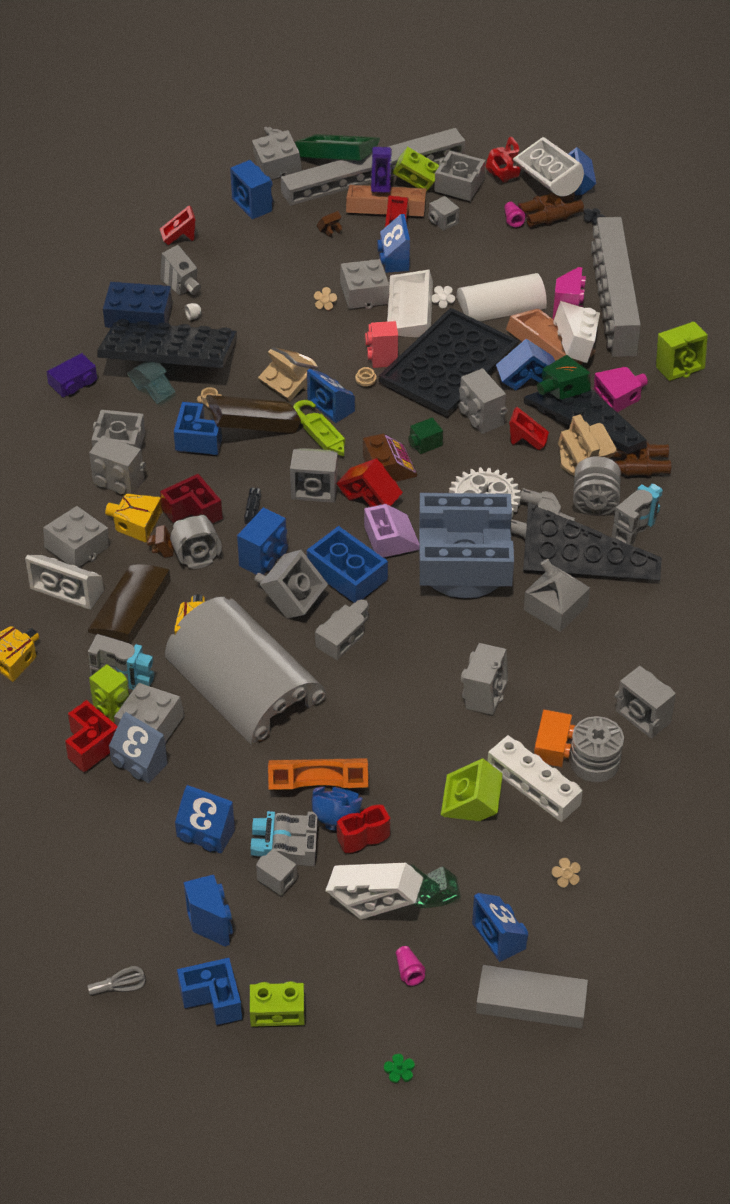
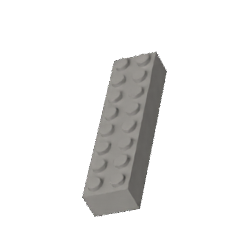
(615, 287)

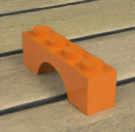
(331, 772)

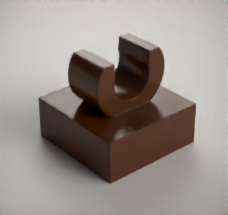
(330, 221)
(161, 542)

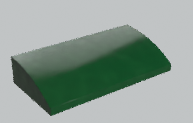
(336, 146)

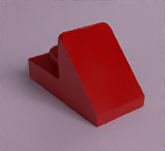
(396, 206)
(181, 224)
(525, 427)

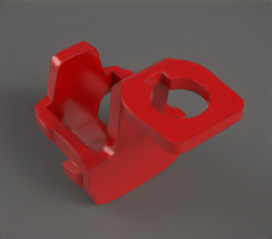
(504, 156)

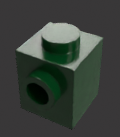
(426, 436)

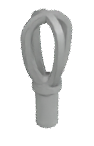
(114, 984)

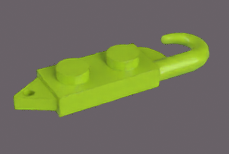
(320, 429)

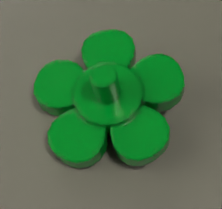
(399, 1068)

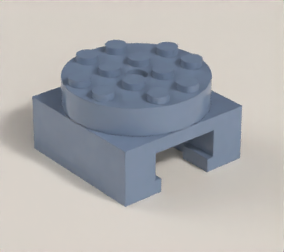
(465, 543)

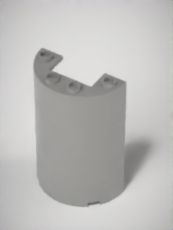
(239, 667)

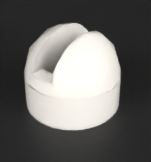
(192, 311)

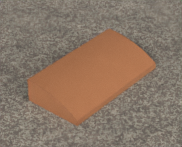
(362, 200)
(540, 330)

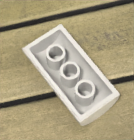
(551, 167)
(503, 297)

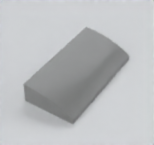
(532, 996)

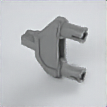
(544, 500)

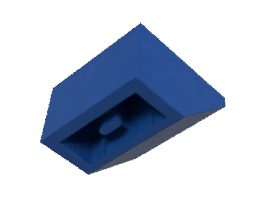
(207, 909)

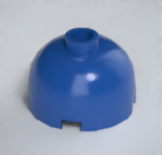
(334, 804)

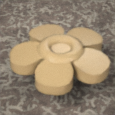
(325, 299)
(566, 872)

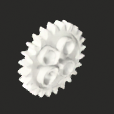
(479, 482)

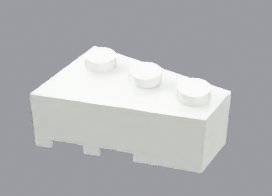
(577, 329)
(374, 887)

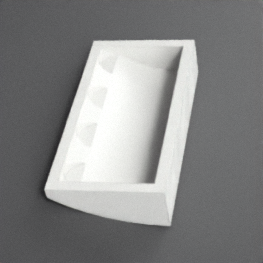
(411, 302)

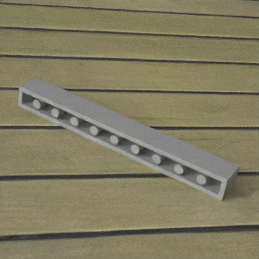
(340, 174)

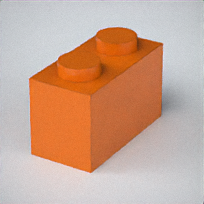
(553, 737)

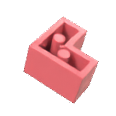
(382, 342)

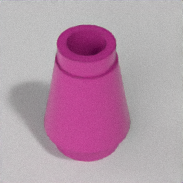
(514, 215)
(409, 966)

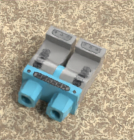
(636, 513)
(122, 658)
(288, 835)

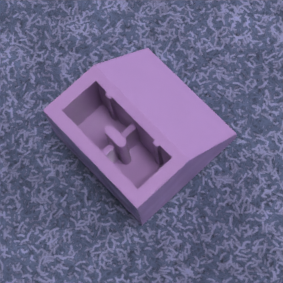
(389, 530)

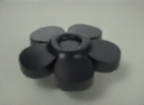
(591, 215)

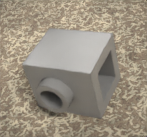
(443, 213)
(276, 871)

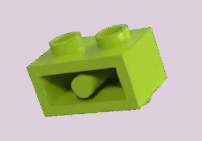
(416, 169)
(108, 691)
(277, 1004)

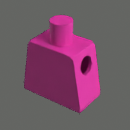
(619, 387)

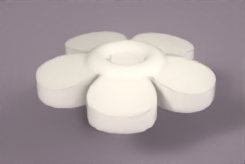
(443, 296)

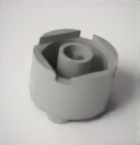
(195, 541)

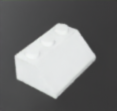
(64, 581)

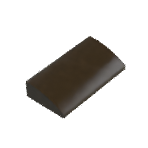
(253, 414)
(131, 602)

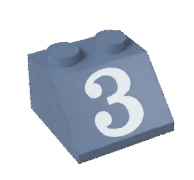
(138, 748)

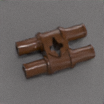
(550, 208)
(640, 462)

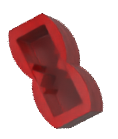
(363, 828)

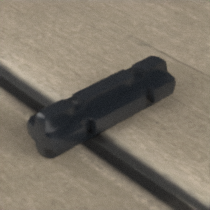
(252, 504)

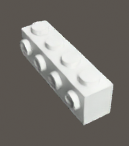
(535, 778)

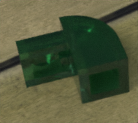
(437, 888)

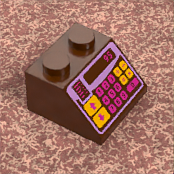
(390, 454)

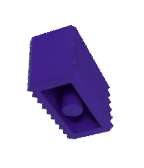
(381, 169)
(72, 375)

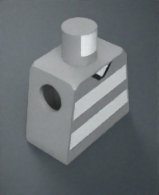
(179, 271)

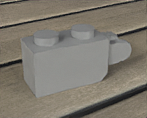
(342, 629)

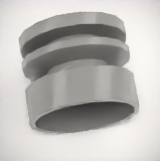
(597, 486)
(596, 749)

